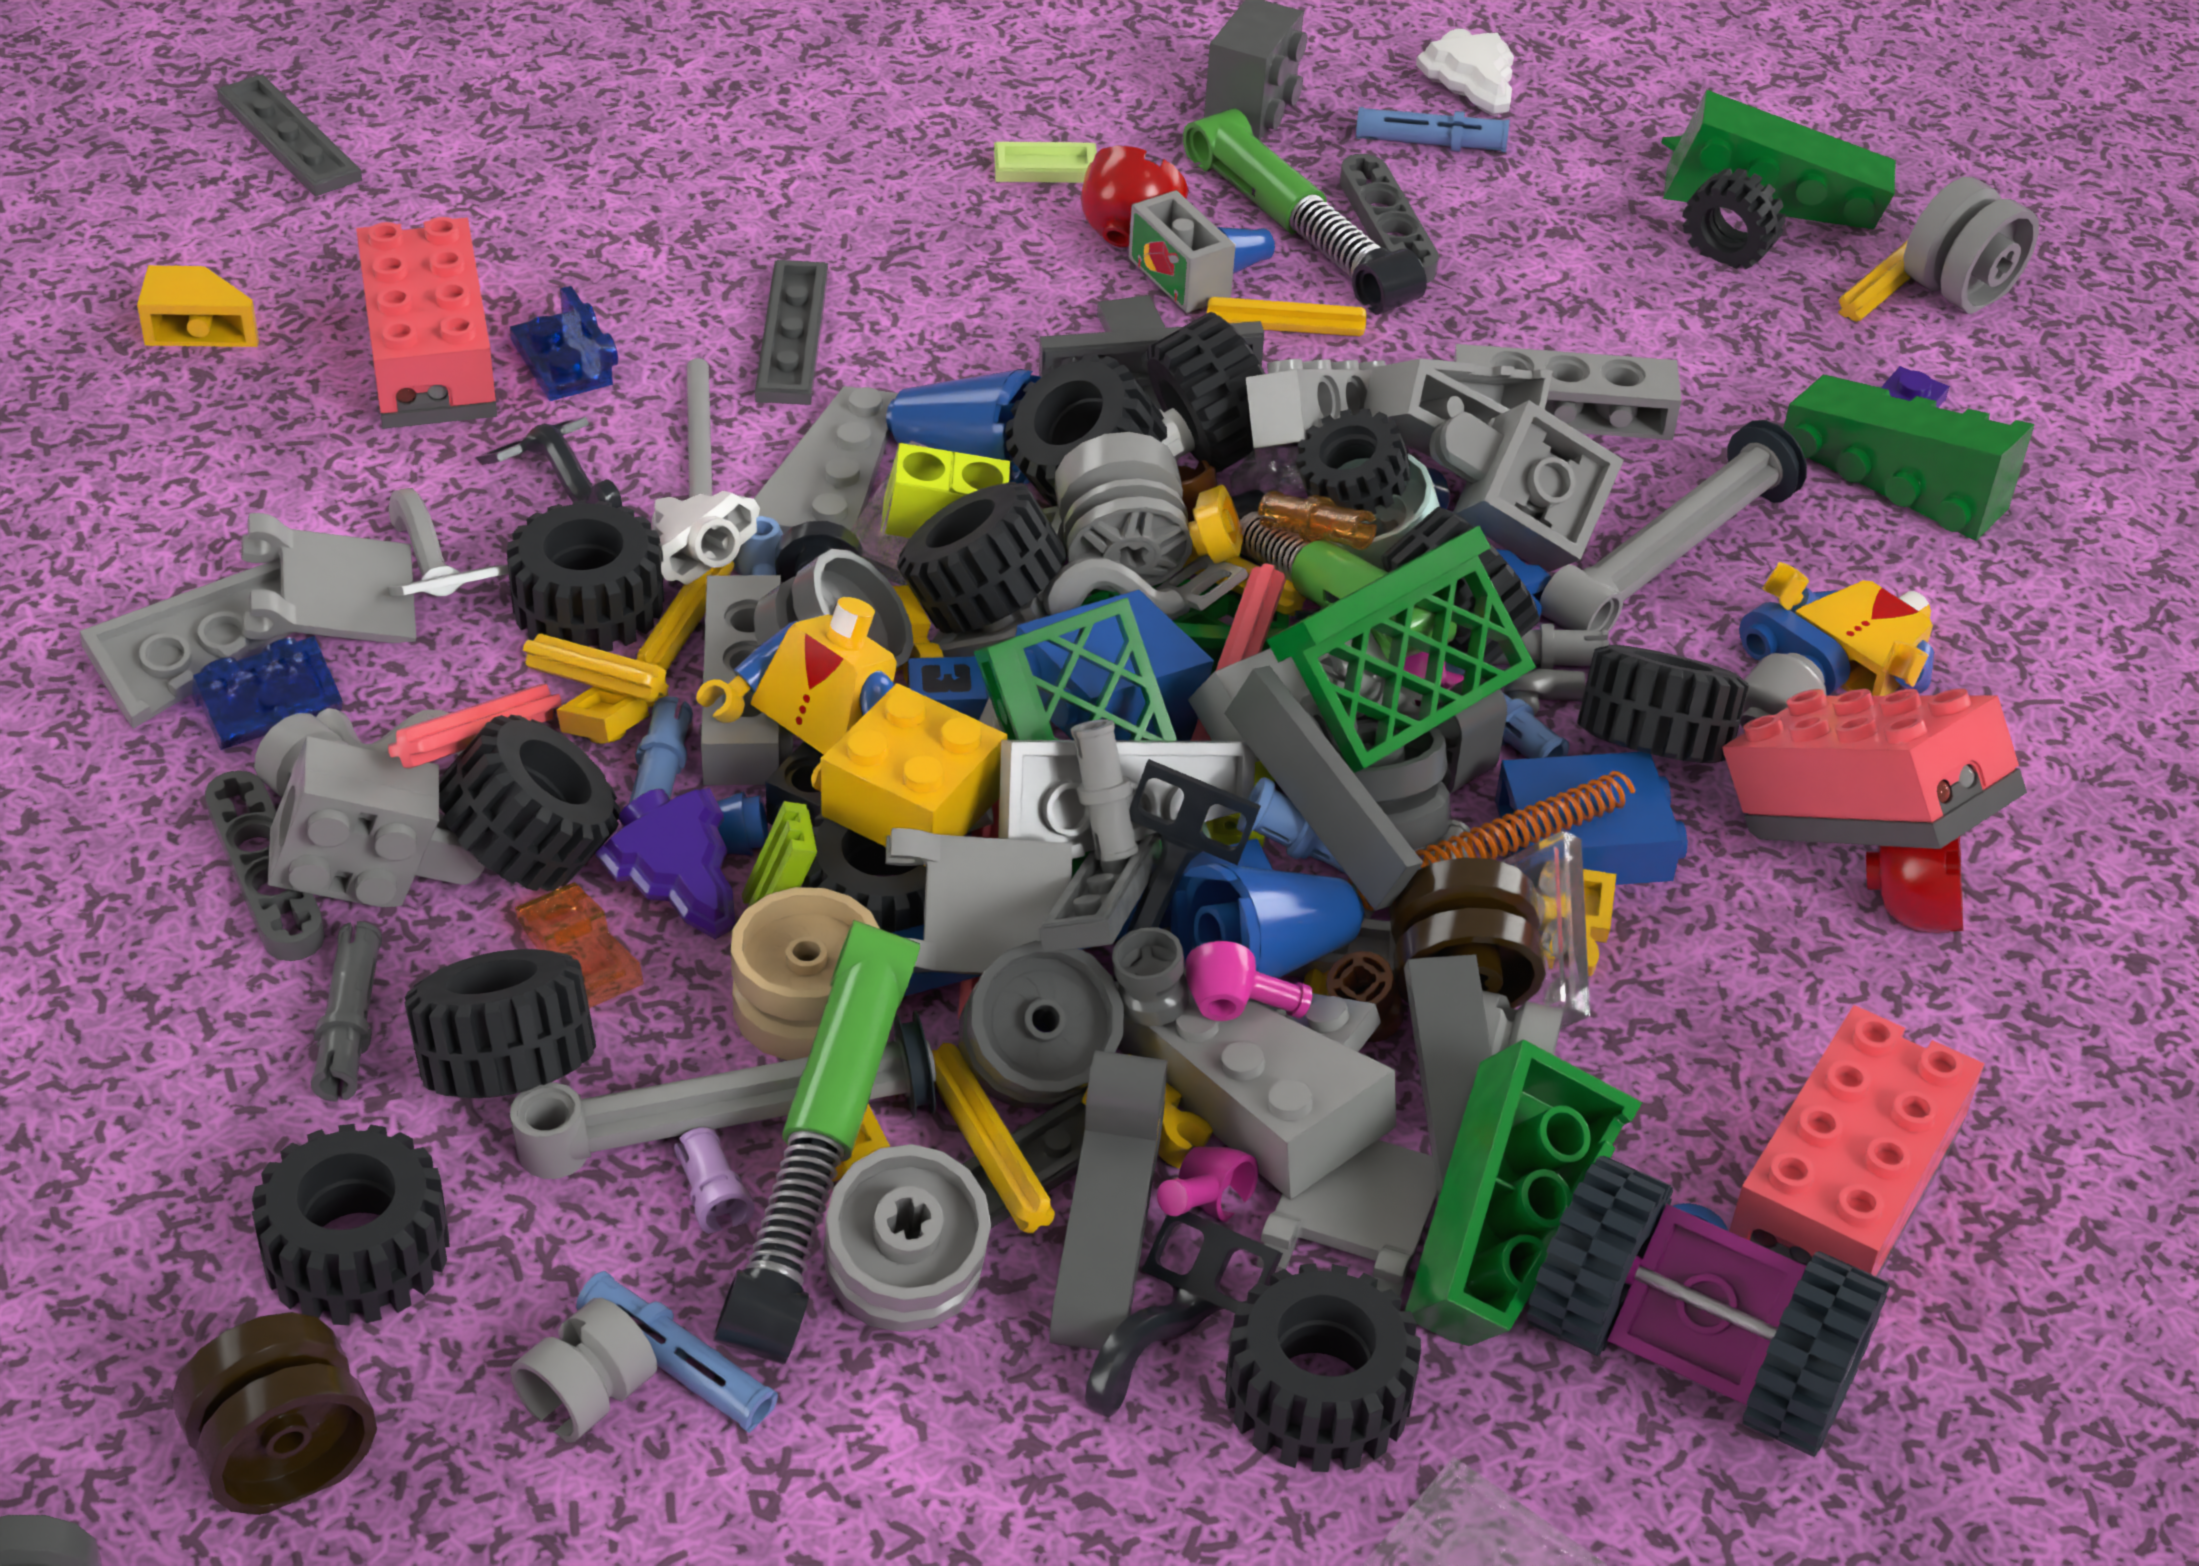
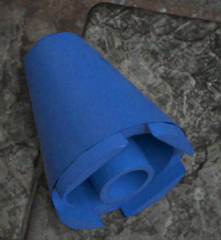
(961, 415)
(1273, 913)

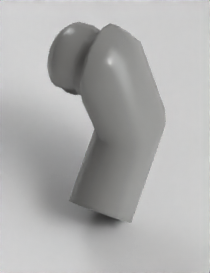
(1547, 685)

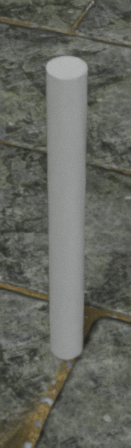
(699, 428)

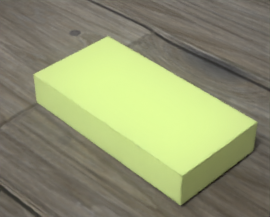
(1042, 161)

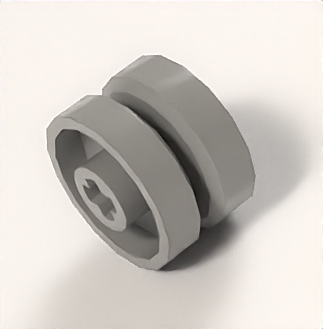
(1971, 244)
(897, 1198)

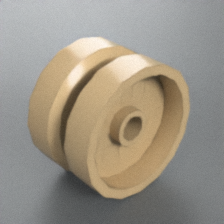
(785, 965)

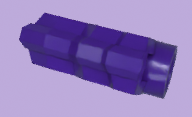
(675, 856)

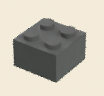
(1257, 64)

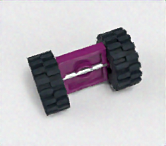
(1706, 1303)

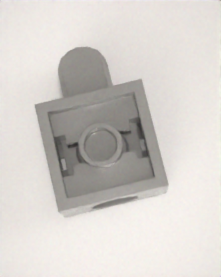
(1528, 481)
(362, 827)

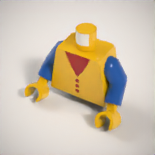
(1876, 629)
(811, 677)

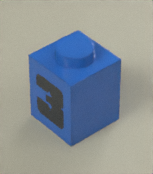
(951, 682)

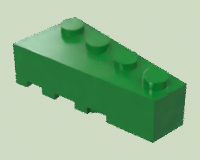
(1809, 170)
(1917, 455)
(1511, 1175)

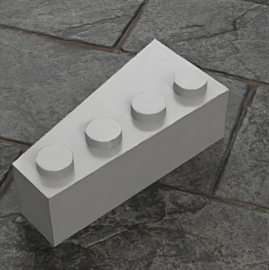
(1272, 1089)

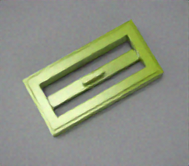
(784, 856)

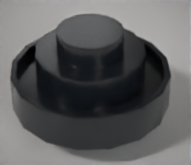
(807, 542)

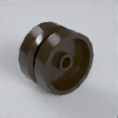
(1477, 911)
(273, 1412)

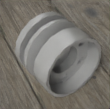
(1124, 505)

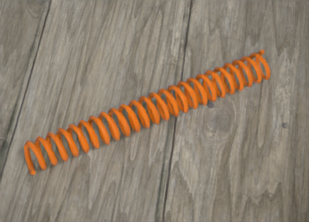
(1479, 842)

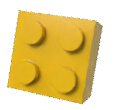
(911, 769)

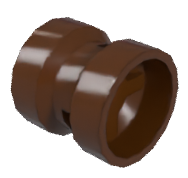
(1368, 979)

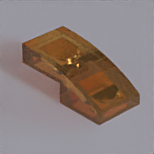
(577, 926)

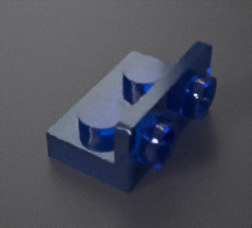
(567, 349)
(259, 691)

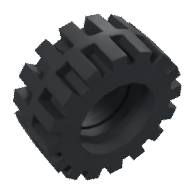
(1746, 199)
(1352, 439)

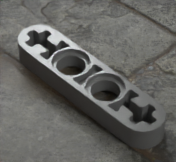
(1395, 218)
(252, 867)

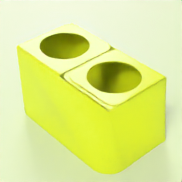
(929, 480)

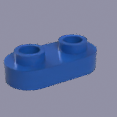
(1779, 630)

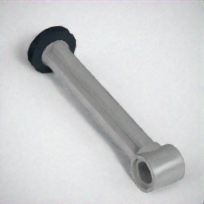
(1760, 463)
(560, 1130)

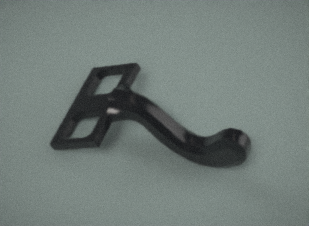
(549, 442)
(1182, 837)
(1193, 1300)

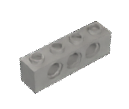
(1597, 390)
(1302, 394)
(753, 744)

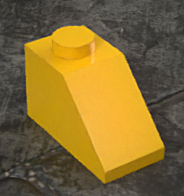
(194, 309)

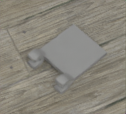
(328, 585)
(980, 894)
(1364, 1207)

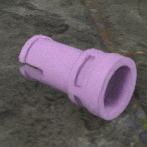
(713, 1183)

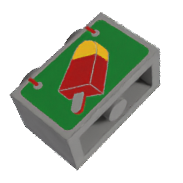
(1181, 250)

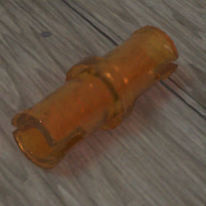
(1317, 519)

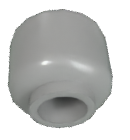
(1775, 681)

